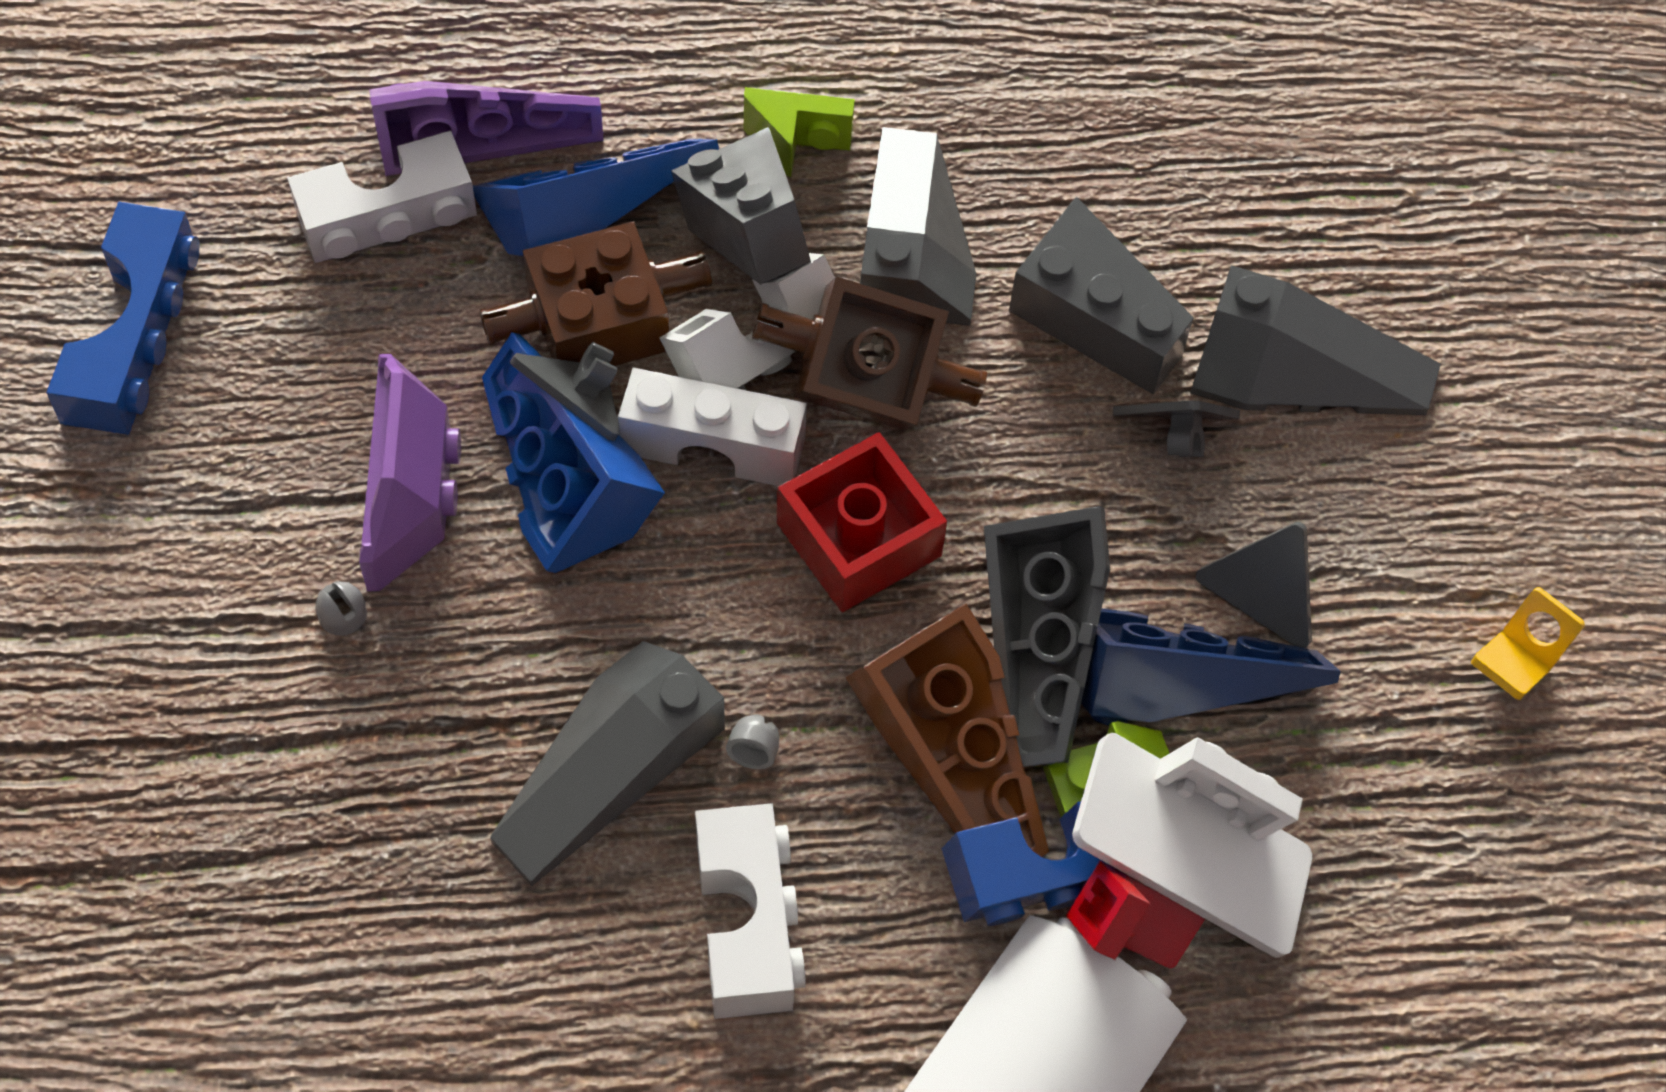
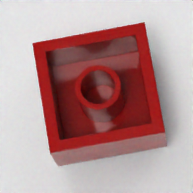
(860, 521)

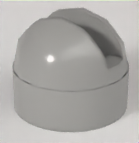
(330, 615)
(753, 742)

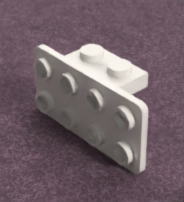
(1200, 835)

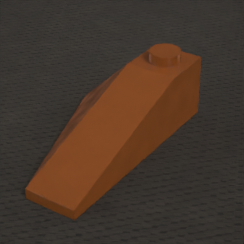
(951, 726)

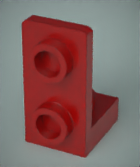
(1125, 913)

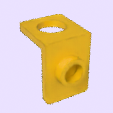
(1517, 658)

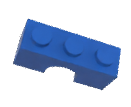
(1000, 874)

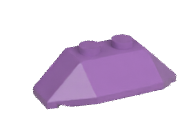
(406, 475)

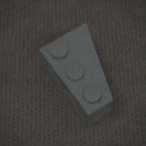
(744, 206)
(1101, 300)

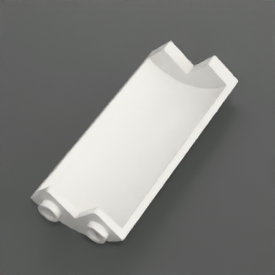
(1055, 1022)

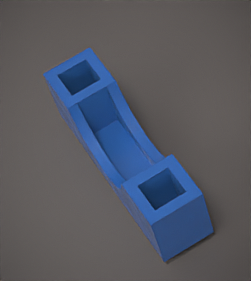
(106, 377)

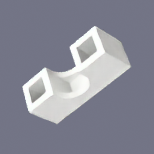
(348, 218)
(716, 351)
(751, 428)
(752, 965)

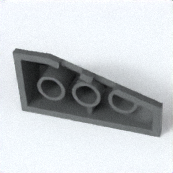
(916, 229)
(1296, 350)
(1045, 616)
(615, 747)

